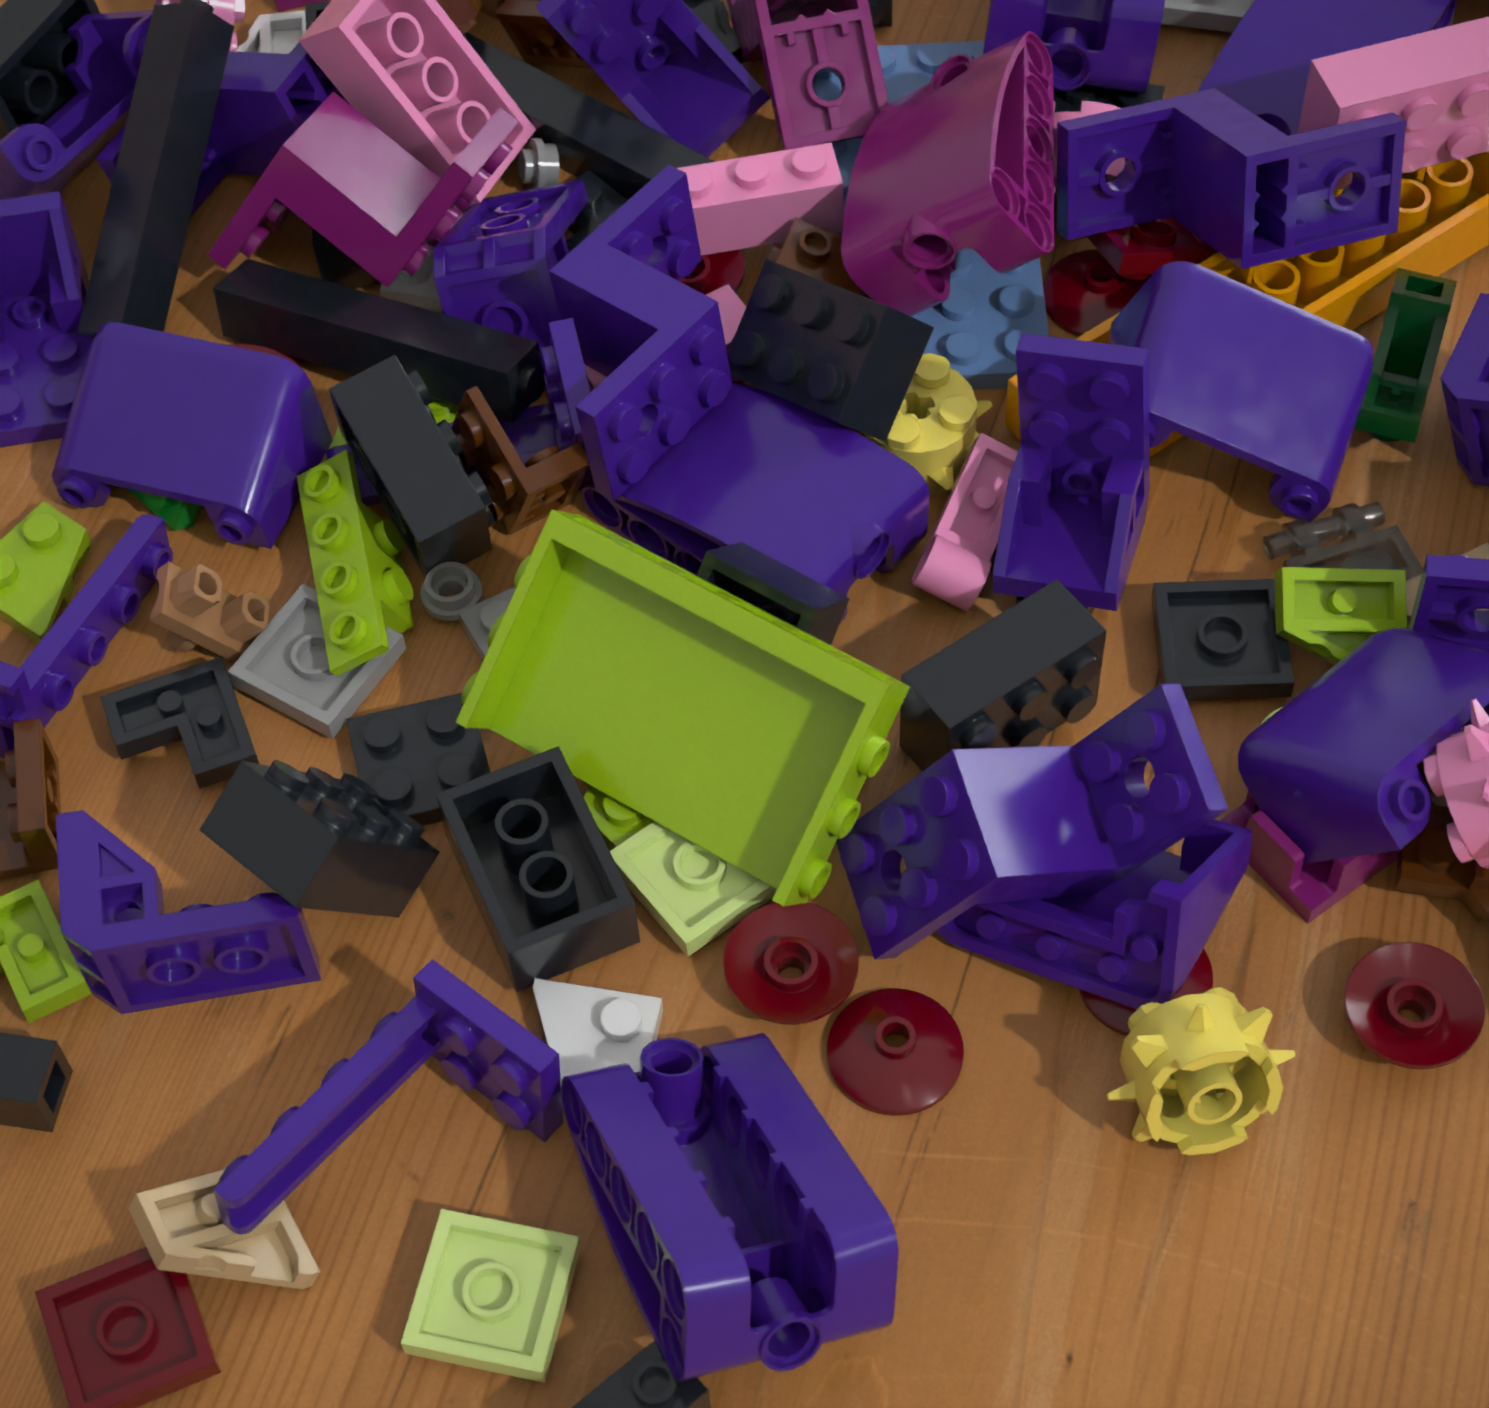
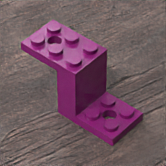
(807, 38)
(363, 191)

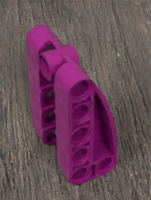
(952, 173)

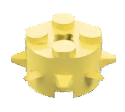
(935, 423)
(1199, 1071)

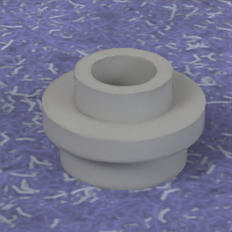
(539, 164)
(449, 579)

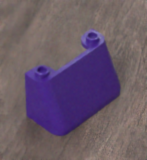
(105, 73)
(1249, 378)
(193, 428)
(1346, 749)
(1128, 939)

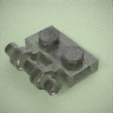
(1360, 545)

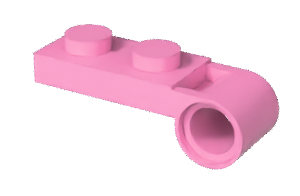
(968, 526)

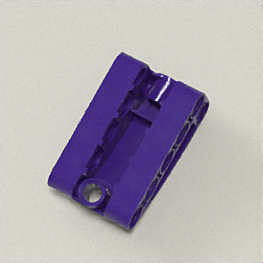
(1087, 40)
(1274, 43)
(779, 484)
(731, 1206)

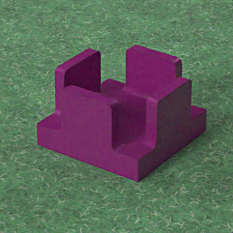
(1304, 887)

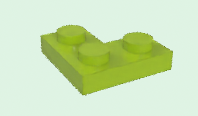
(36, 954)

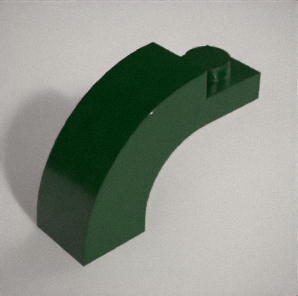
(1406, 356)

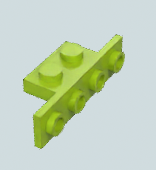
(353, 565)

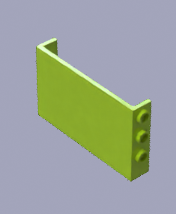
(685, 703)

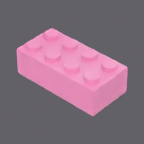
(413, 78)
(1426, 78)

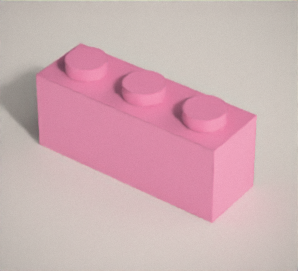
(760, 195)

